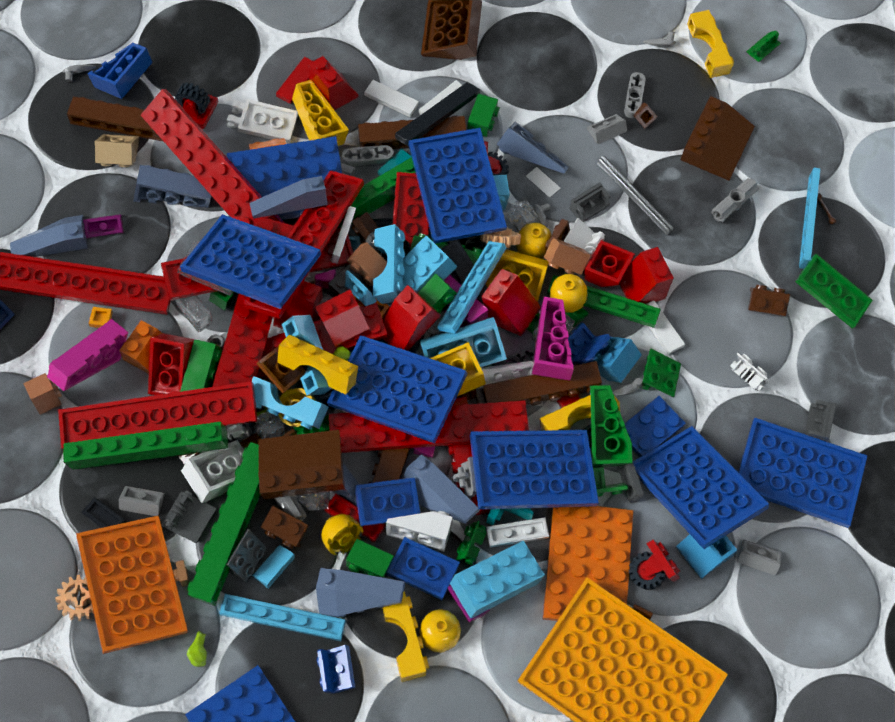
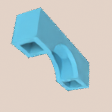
(390, 282)
(304, 329)
(307, 410)

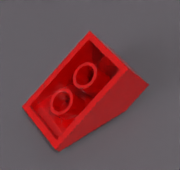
(408, 319)
(168, 363)

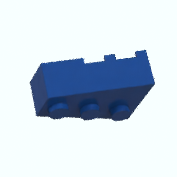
(122, 71)

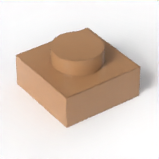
(181, 573)

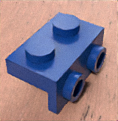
(336, 669)

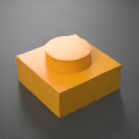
(100, 316)

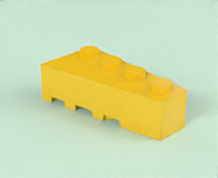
(317, 114)

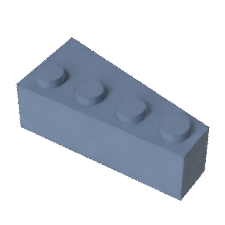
(170, 187)

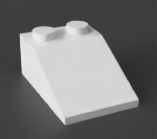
(213, 471)
(426, 528)

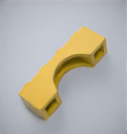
(703, 26)
(338, 372)
(568, 415)
(410, 661)

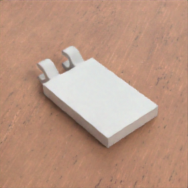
(263, 120)

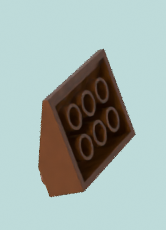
(451, 29)
(718, 139)
(300, 464)

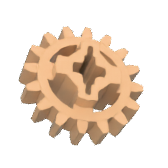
(507, 236)
(70, 598)

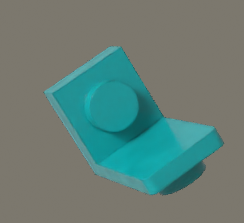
(496, 514)

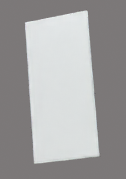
(543, 182)

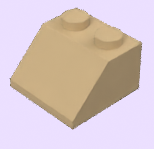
(116, 150)

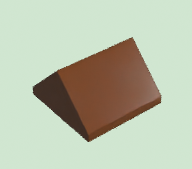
(280, 375)

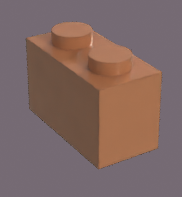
(566, 256)
(367, 263)
(43, 393)

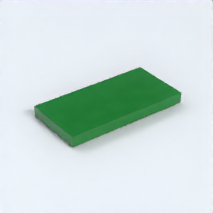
(834, 291)

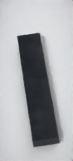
(437, 113)

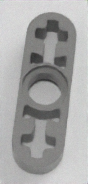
(632, 88)
(381, 159)

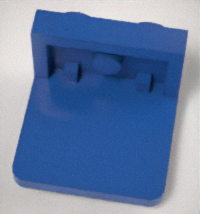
(585, 344)

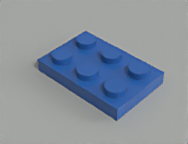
(653, 426)
(386, 500)
(423, 568)

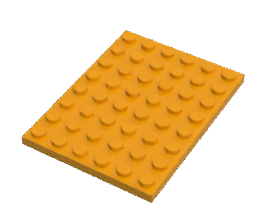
(618, 666)

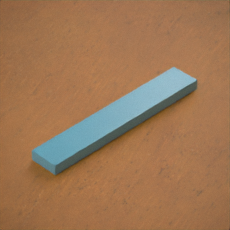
(809, 217)
(471, 287)
(282, 617)

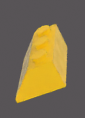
(528, 268)
(465, 359)

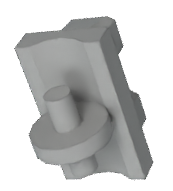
(466, 477)

